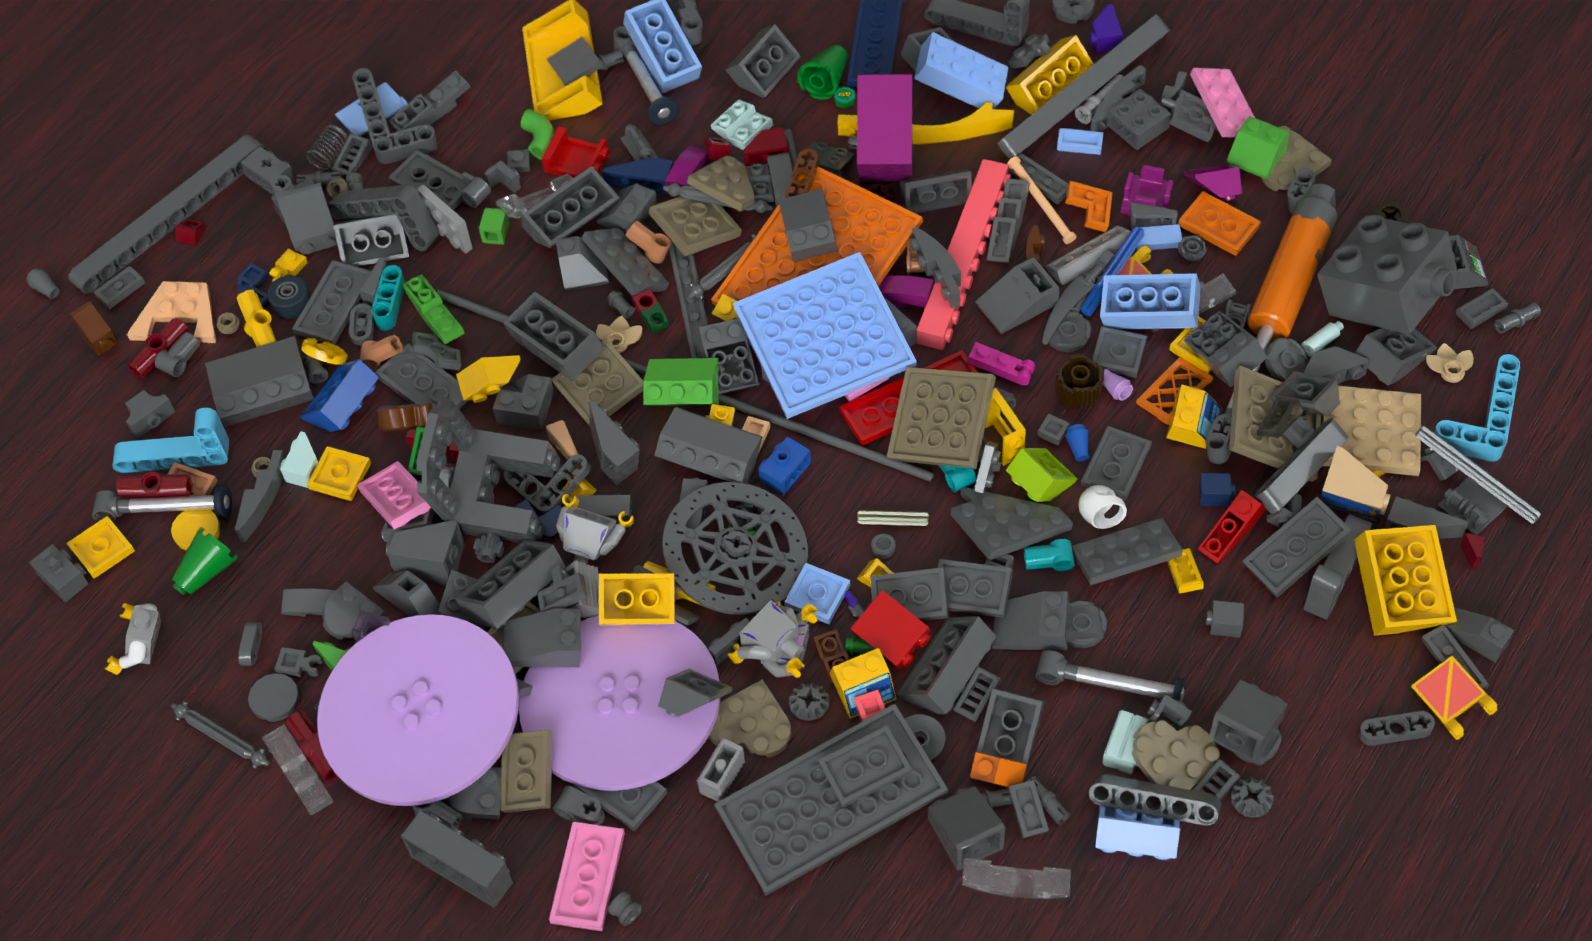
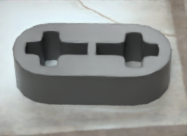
(250, 644)

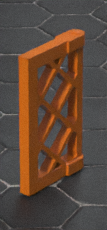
(1154, 389)

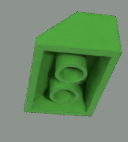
(681, 382)

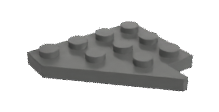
(1007, 523)

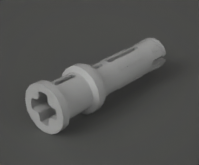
(1093, 102)

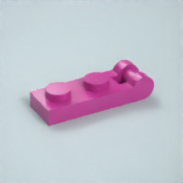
(1001, 364)

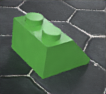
(1258, 147)

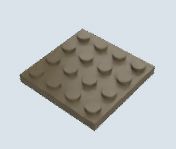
(1249, 408)
(941, 417)

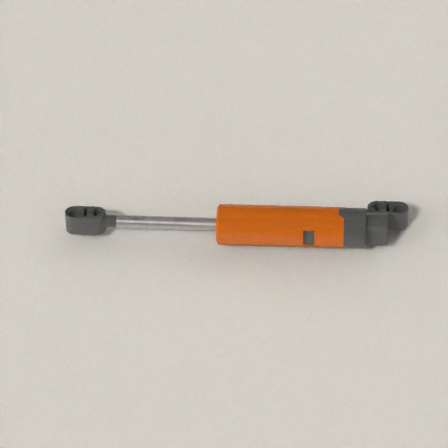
(1285, 281)

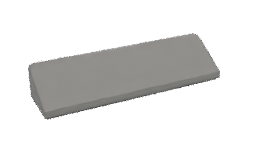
(1084, 257)

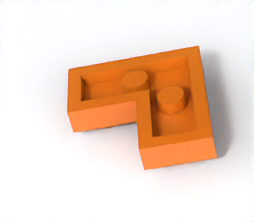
(1094, 200)

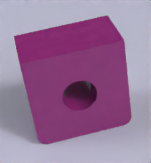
(884, 128)

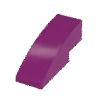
(688, 162)
(906, 290)

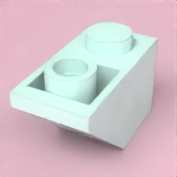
(300, 462)

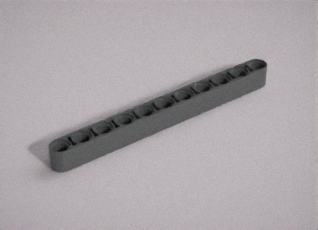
(1083, 87)
(163, 217)

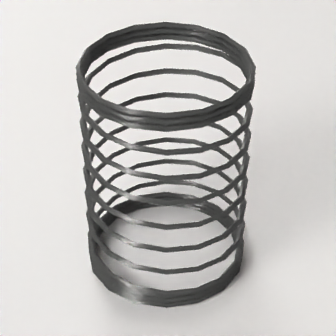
(331, 139)

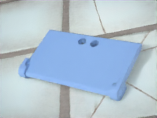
(353, 116)

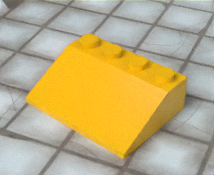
(1404, 579)

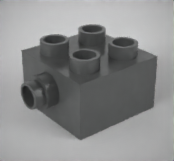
(1388, 273)

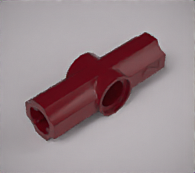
(155, 343)
(142, 485)
(309, 743)

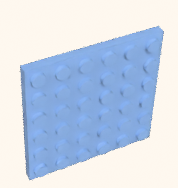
(824, 335)

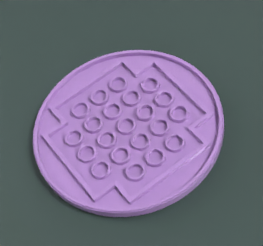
(608, 709)
(418, 710)

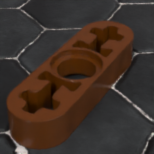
(800, 169)

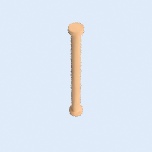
(1068, 237)

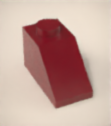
(766, 143)

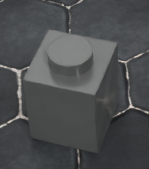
(1225, 618)

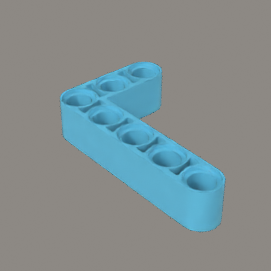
(1499, 414)
(206, 448)

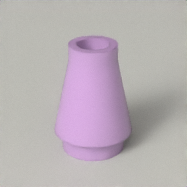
(1117, 386)

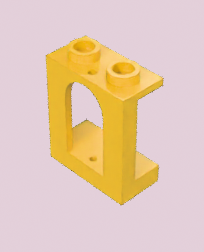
(1011, 441)

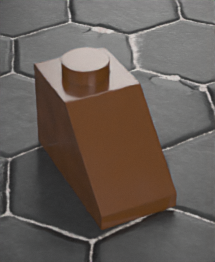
(93, 328)

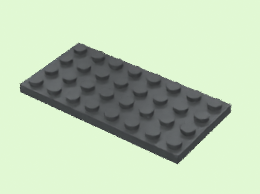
(795, 820)

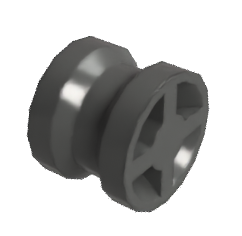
(624, 908)

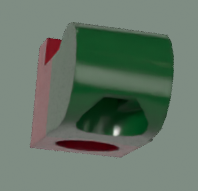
(650, 311)

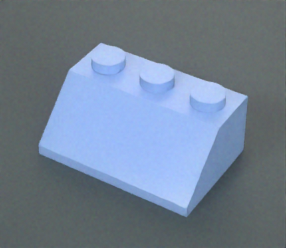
(1137, 833)

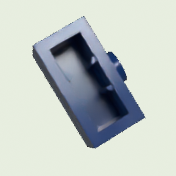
(784, 465)

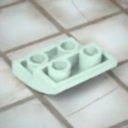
(741, 124)

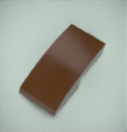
(1034, 244)
(830, 651)

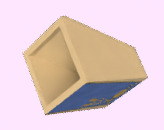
(1354, 487)

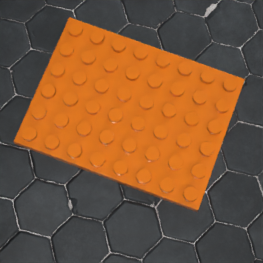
(859, 224)

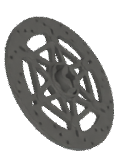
(724, 547)

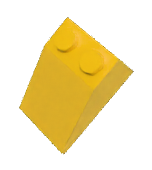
(636, 599)

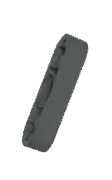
(1405, 720)

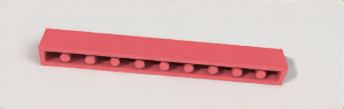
(965, 248)

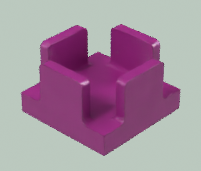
(1147, 189)

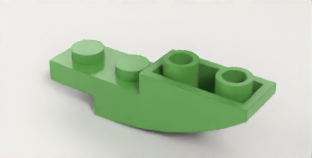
(432, 309)

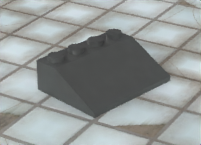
(258, 381)

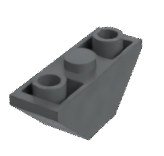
(1337, 364)
(408, 593)

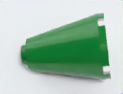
(823, 72)
(201, 562)

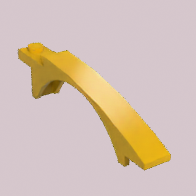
(980, 123)

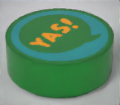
(844, 97)

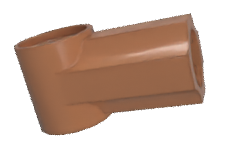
(654, 244)
(375, 352)

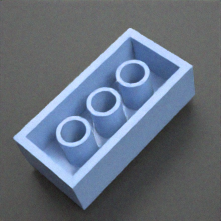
(662, 44)
(960, 72)
(1150, 301)

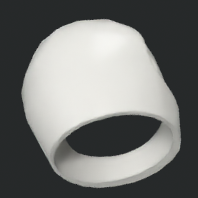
(1096, 502)

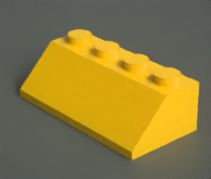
(1049, 74)

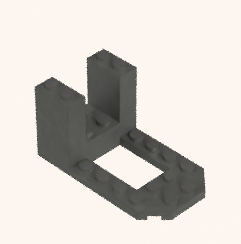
(477, 472)

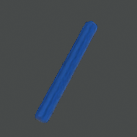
(1113, 268)

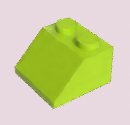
(1040, 474)

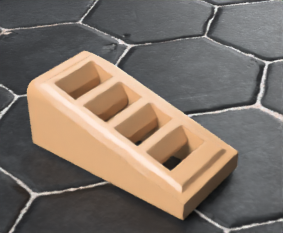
(560, 437)

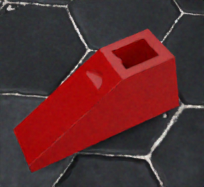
(1232, 527)

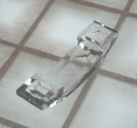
(515, 206)
(1016, 881)

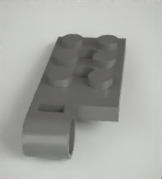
(688, 18)
(454, 186)

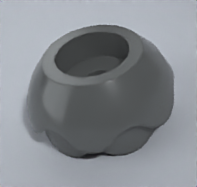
(1192, 248)

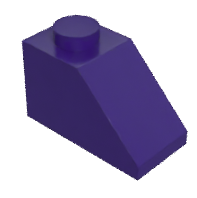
(1106, 31)

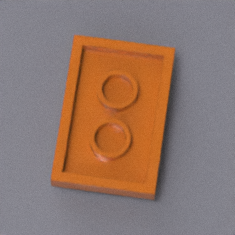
(1219, 223)

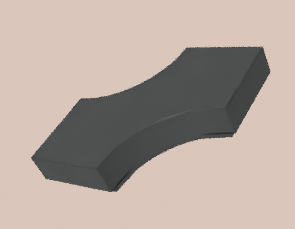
(441, 354)

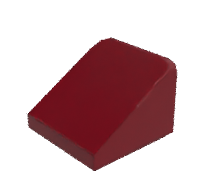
(717, 148)
(189, 231)
(1473, 548)

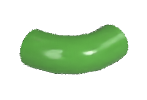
(541, 130)

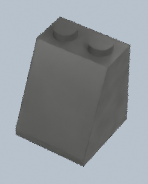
(427, 551)
(1247, 720)
(966, 826)

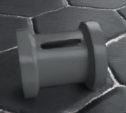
(316, 370)

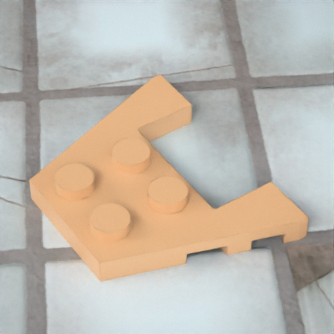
(178, 300)

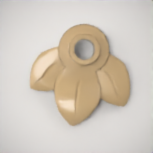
(619, 334)
(1448, 361)

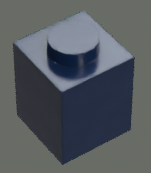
(1215, 490)

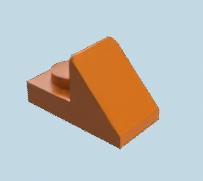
(997, 770)

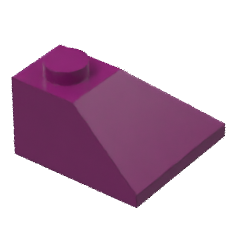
(1218, 180)

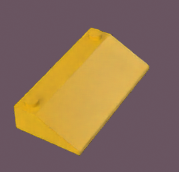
(544, 39)

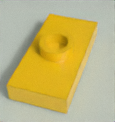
(1185, 572)

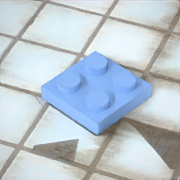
(820, 589)

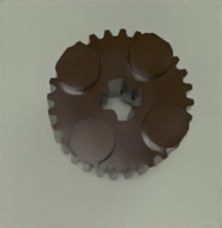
(1079, 381)

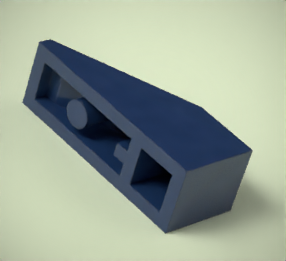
(646, 172)

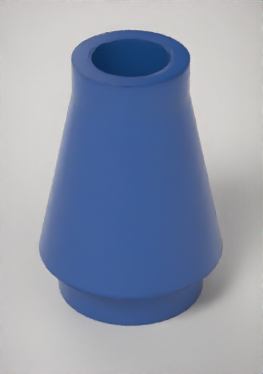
(1078, 441)

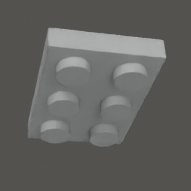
(446, 220)

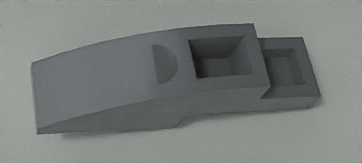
(433, 106)
(937, 262)

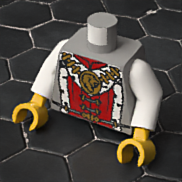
(140, 637)

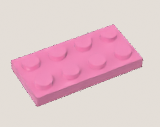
(1222, 99)
(394, 495)
(587, 876)

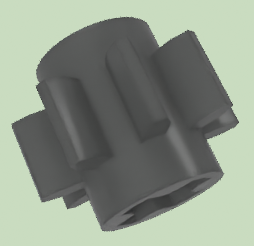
(488, 548)

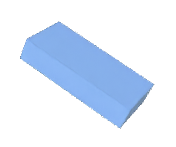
(1080, 141)
(1161, 237)

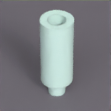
(1322, 338)

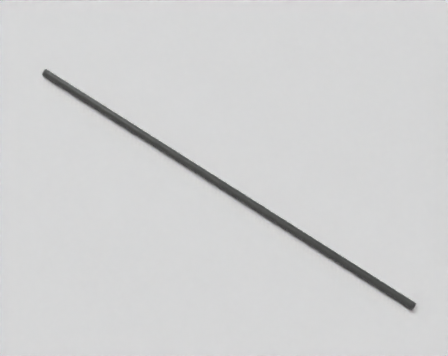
(738, 405)

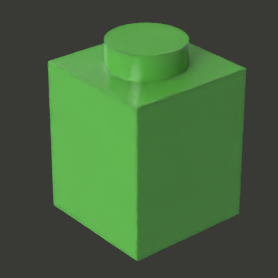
(494, 226)

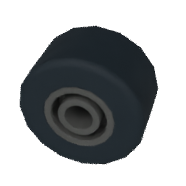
(288, 296)

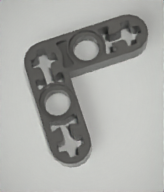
(545, 492)

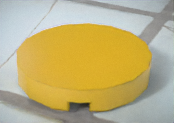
(324, 352)
(189, 522)

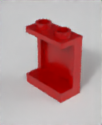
(573, 155)
(891, 630)

